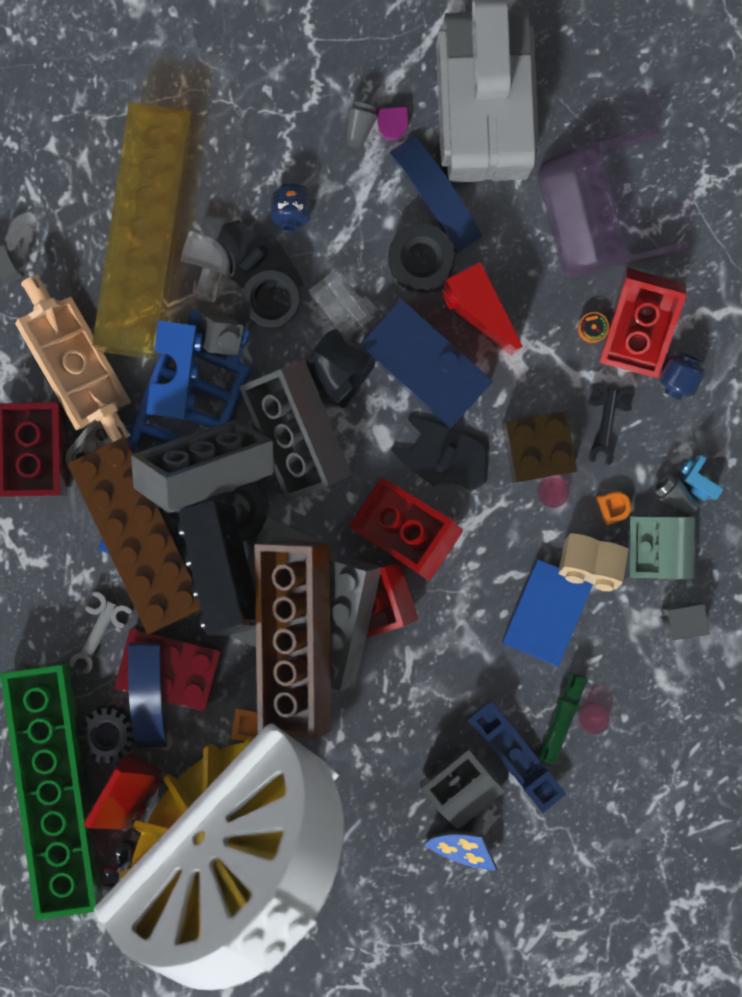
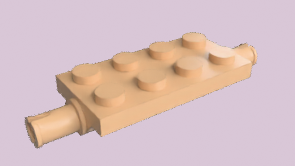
(70, 362)

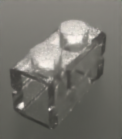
(342, 304)

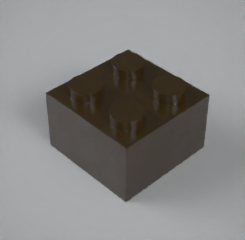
(539, 447)

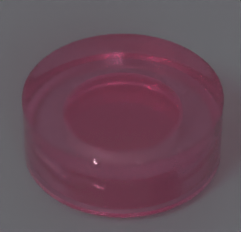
(553, 492)
(593, 718)

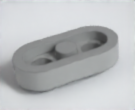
(87, 442)

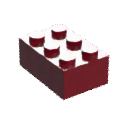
(32, 449)
(187, 667)

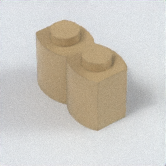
(593, 562)

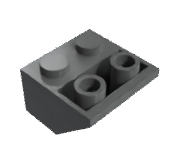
(461, 787)

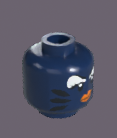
(290, 207)

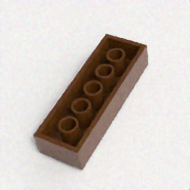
(136, 536)
(293, 637)

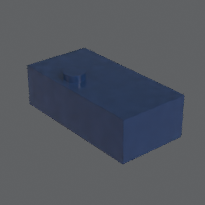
(425, 364)

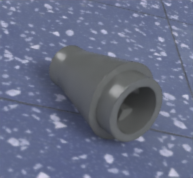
(360, 122)
(675, 494)

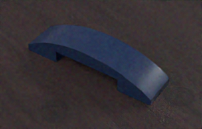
(436, 192)
(146, 694)
(516, 756)

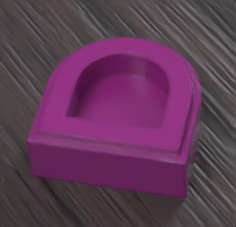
(392, 122)

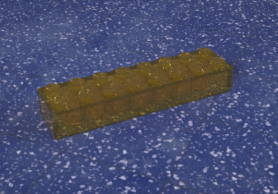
(143, 230)

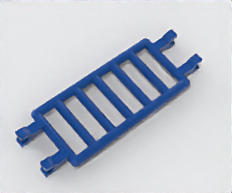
(232, 397)

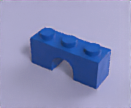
(181, 344)

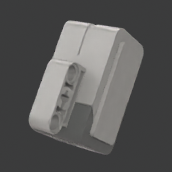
(487, 93)

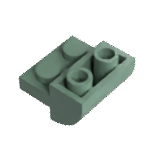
(662, 547)

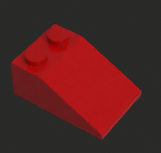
(479, 306)
(643, 322)
(406, 528)
(392, 602)
(125, 794)

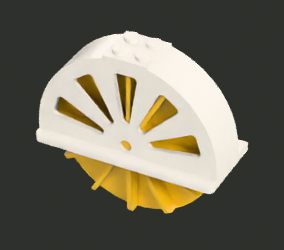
(230, 864)

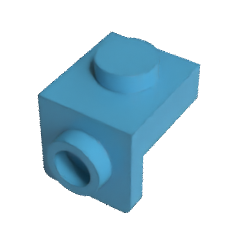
(701, 486)

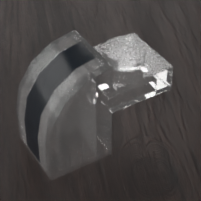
(214, 259)

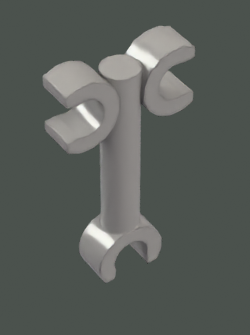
(109, 612)

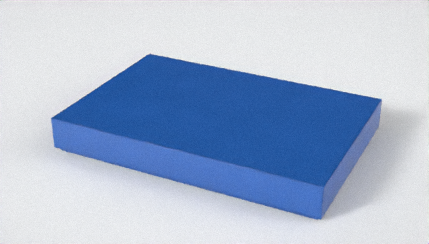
(546, 614)

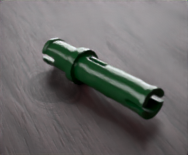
(567, 706)

